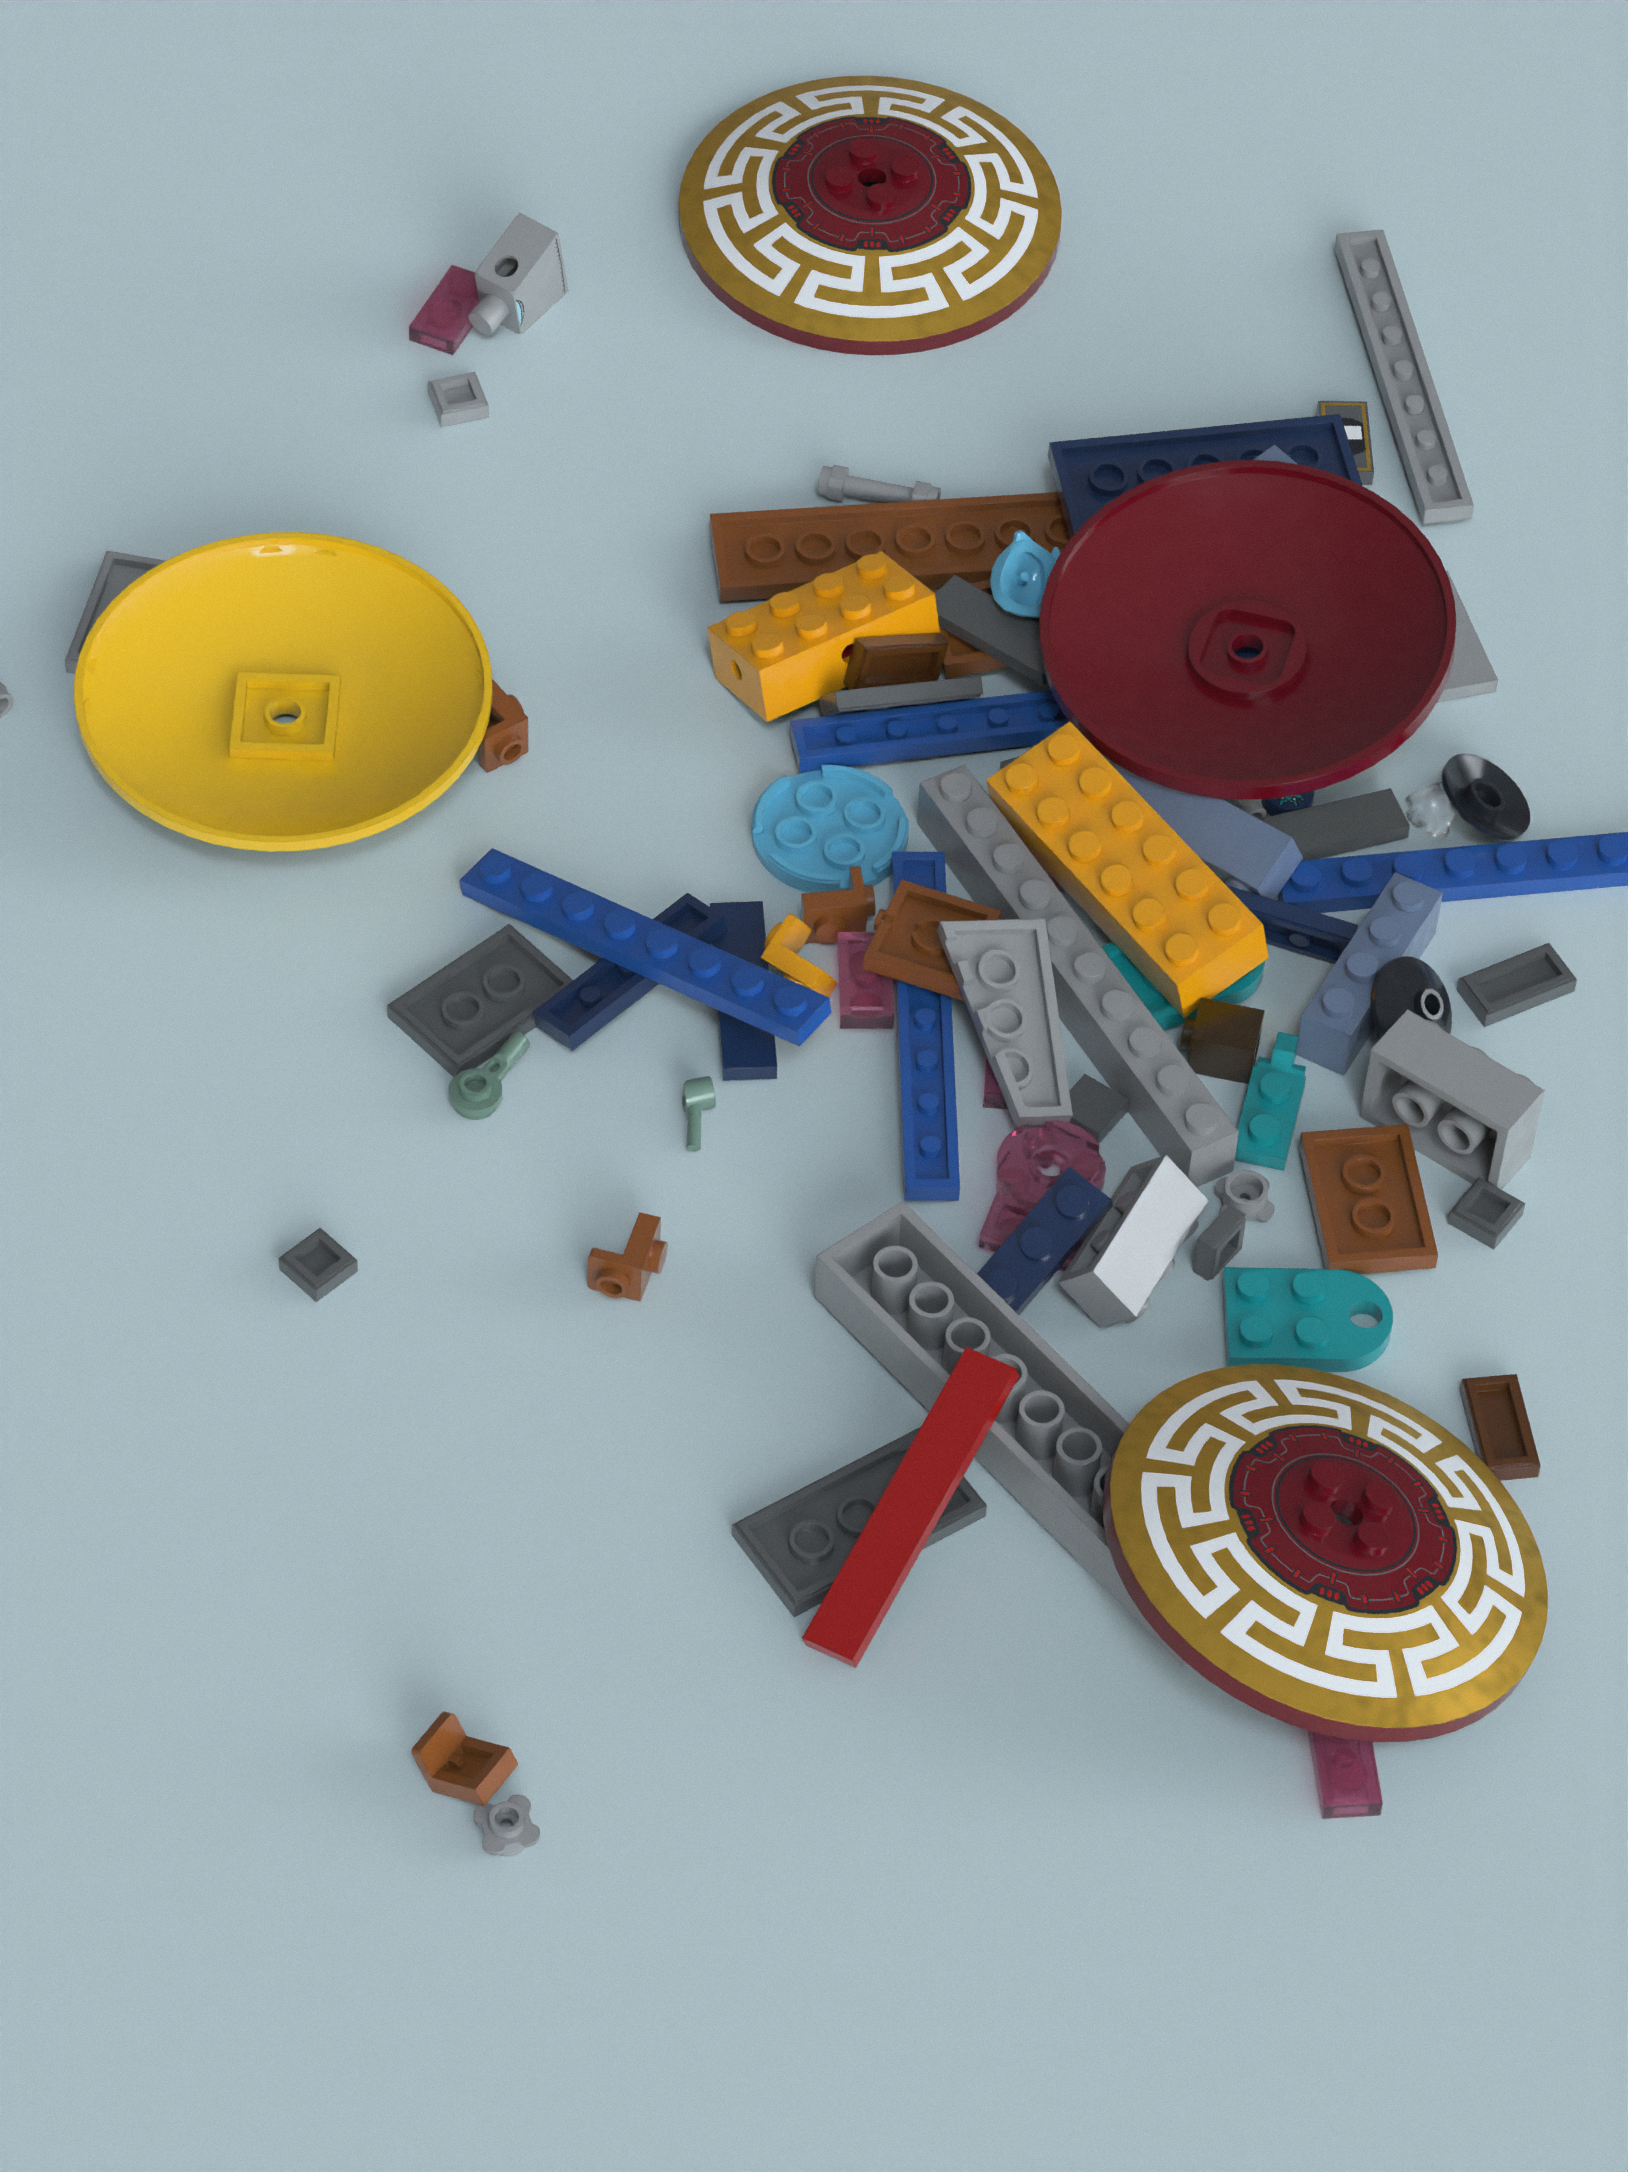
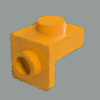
(781, 953)

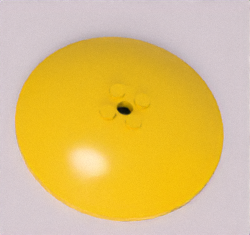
(257, 626)

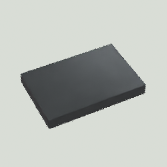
(478, 1000)

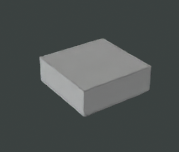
(458, 399)

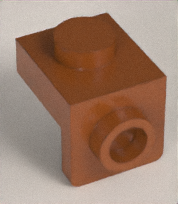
(506, 732)
(838, 910)
(629, 1273)
(461, 1764)

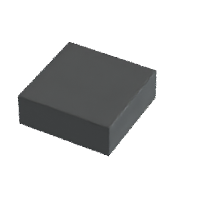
(1096, 1107)
(1486, 1213)
(1219, 1243)
(318, 1264)

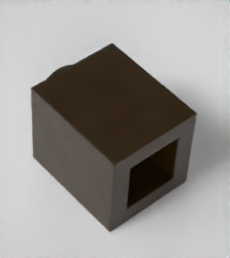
(1223, 1040)

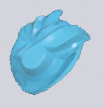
(1022, 575)

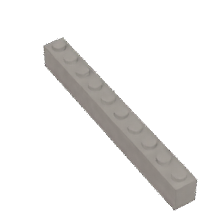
(1090, 991)

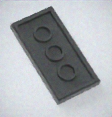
(811, 1532)

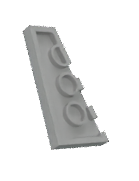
(1014, 1007)

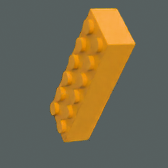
(1128, 869)

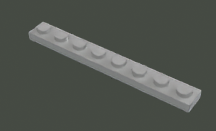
(1404, 377)

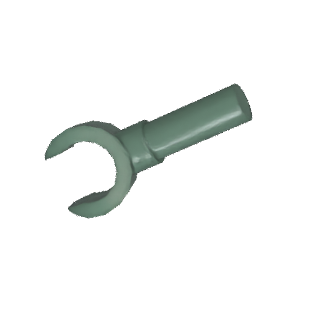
(697, 1095)

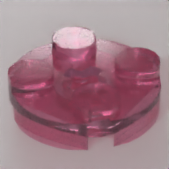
(1042, 1146)

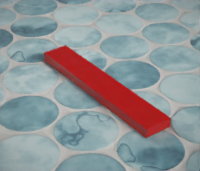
(910, 1507)

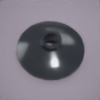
(1485, 796)
(1412, 986)

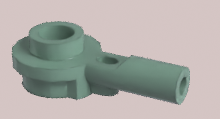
(479, 1091)

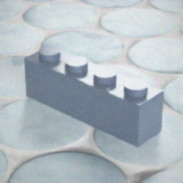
(1226, 838)
(1340, 1012)

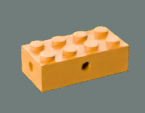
(804, 638)

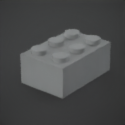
(1454, 1099)

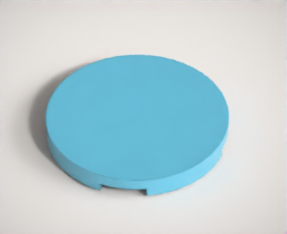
(825, 822)

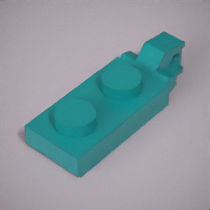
(1271, 1106)

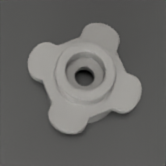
(1250, 1186)
(507, 1840)

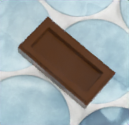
(895, 660)
(1500, 1426)

